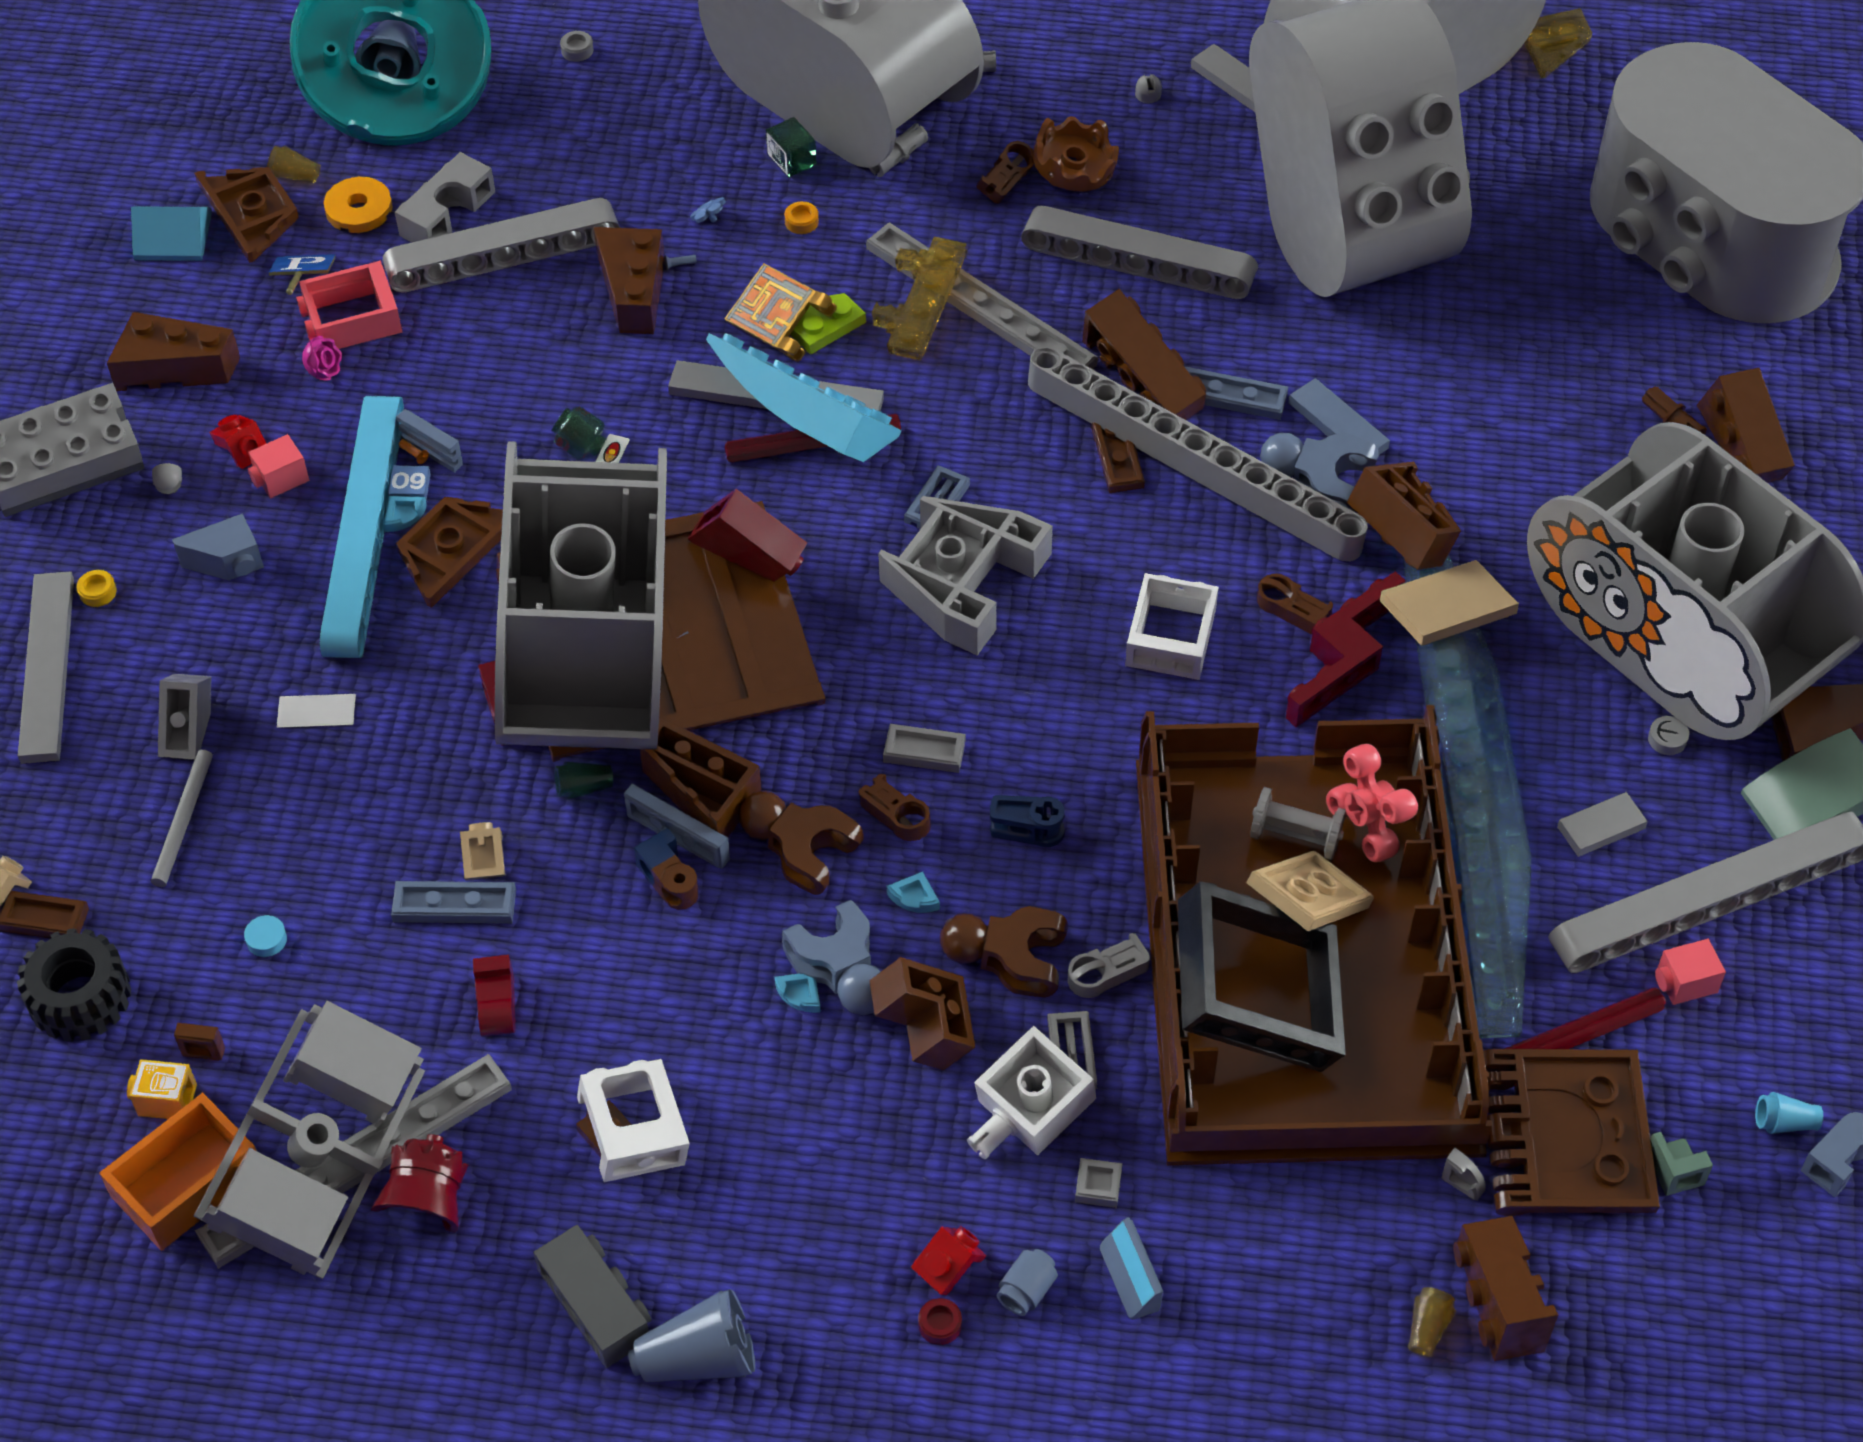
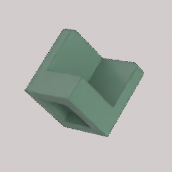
(1677, 1165)

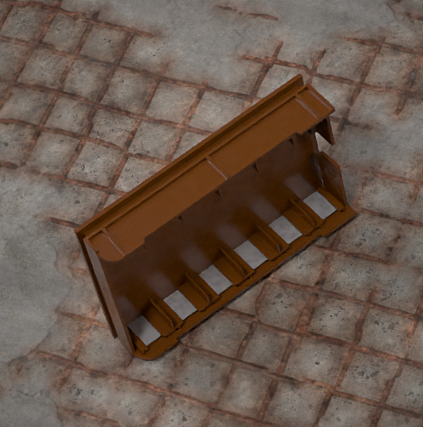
(1411, 1031)

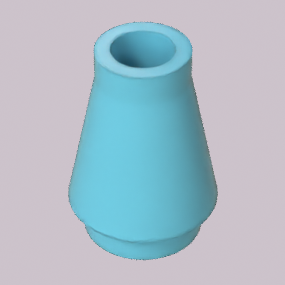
(1785, 1114)

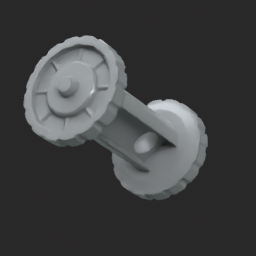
(1297, 823)

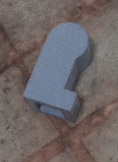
(1830, 1158)

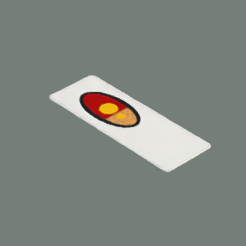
(613, 449)

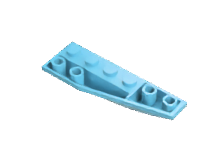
(820, 413)

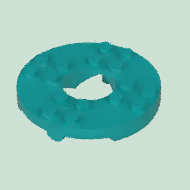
(379, 106)

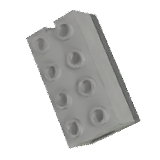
(65, 449)

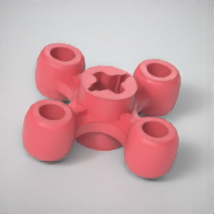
(1372, 802)

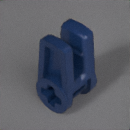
(1026, 819)

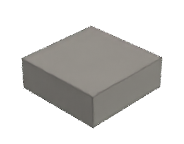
(1098, 1182)

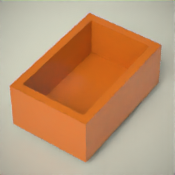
(171, 1169)

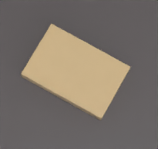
(1449, 602)
(1310, 890)

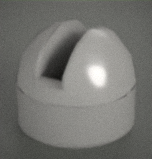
(1142, 92)
(167, 478)

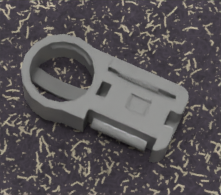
(1115, 964)

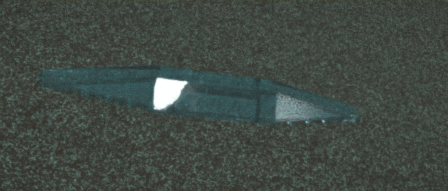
(1483, 818)

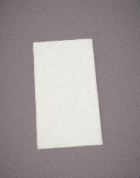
(316, 710)

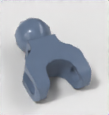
(1320, 461)
(838, 959)

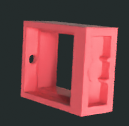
(346, 286)

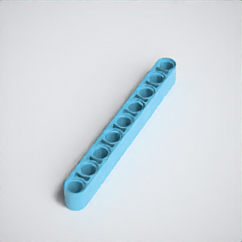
(361, 529)

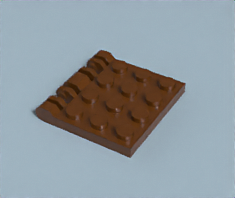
(1577, 1130)

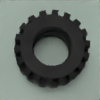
(66, 959)

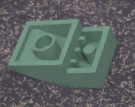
(1810, 786)

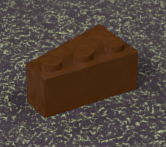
(633, 274)
(171, 351)
(1747, 423)
(1405, 513)
(700, 776)
(1503, 1289)

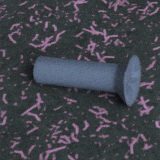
(676, 261)

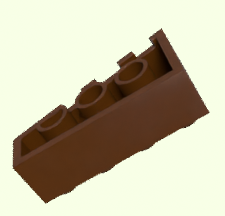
(1141, 355)

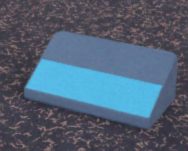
(1131, 1270)

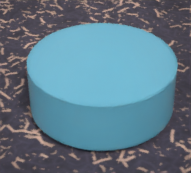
(265, 936)

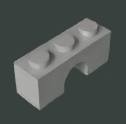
(458, 183)

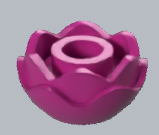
(321, 358)

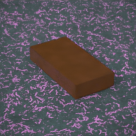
(41, 914)

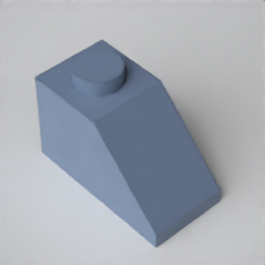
(220, 549)

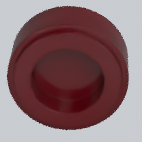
(940, 1321)

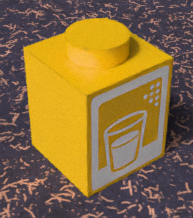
(161, 1088)

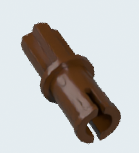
(1669, 410)

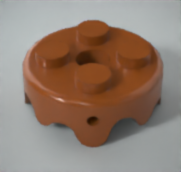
(1086, 143)

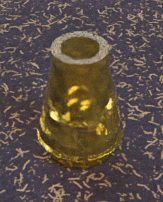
(291, 165)
(1430, 1319)

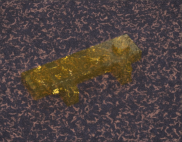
(934, 277)

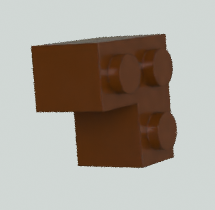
(930, 1005)

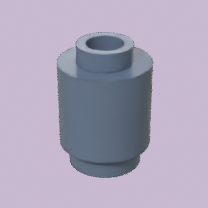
(1027, 1281)

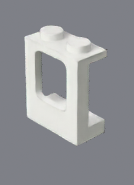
(640, 1146)

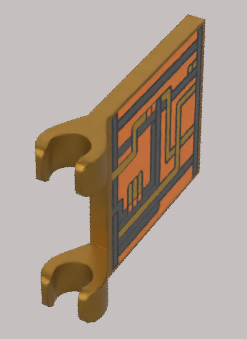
(774, 307)

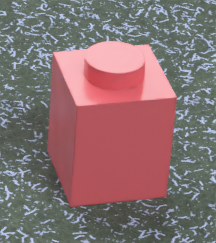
(277, 466)
(1690, 972)

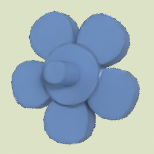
(709, 210)

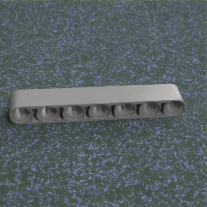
(497, 245)
(1140, 252)

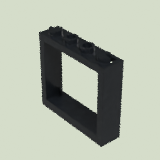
(1243, 1028)

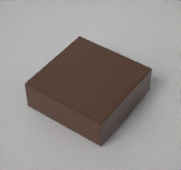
(199, 1041)

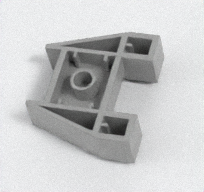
(953, 557)

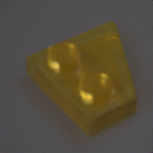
(1557, 39)

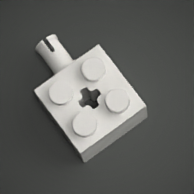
(1035, 1117)

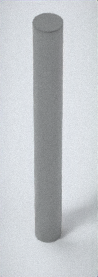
(181, 818)

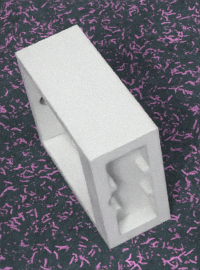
(1167, 654)

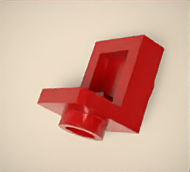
(239, 437)
(948, 1258)

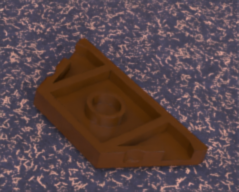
(250, 207)
(449, 544)

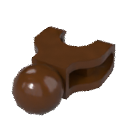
(797, 834)
(1006, 947)

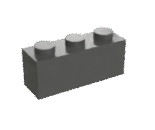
(592, 1294)

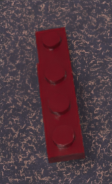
(1345, 650)

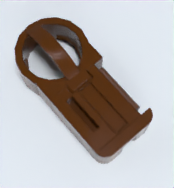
(1006, 174)
(1298, 607)
(891, 806)

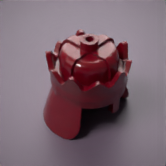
(424, 1179)

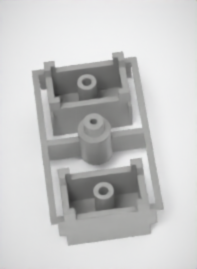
(280, 1206)

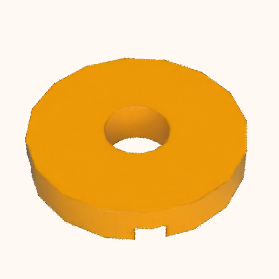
(357, 190)

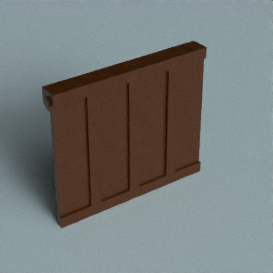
(741, 645)

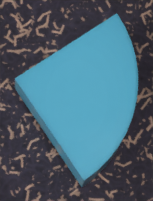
(403, 512)
(914, 894)
(800, 991)

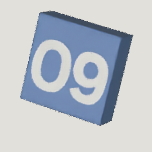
(409, 481)

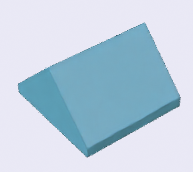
(169, 232)

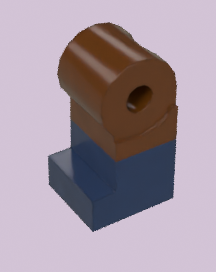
(661, 866)

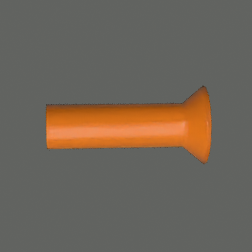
(421, 456)

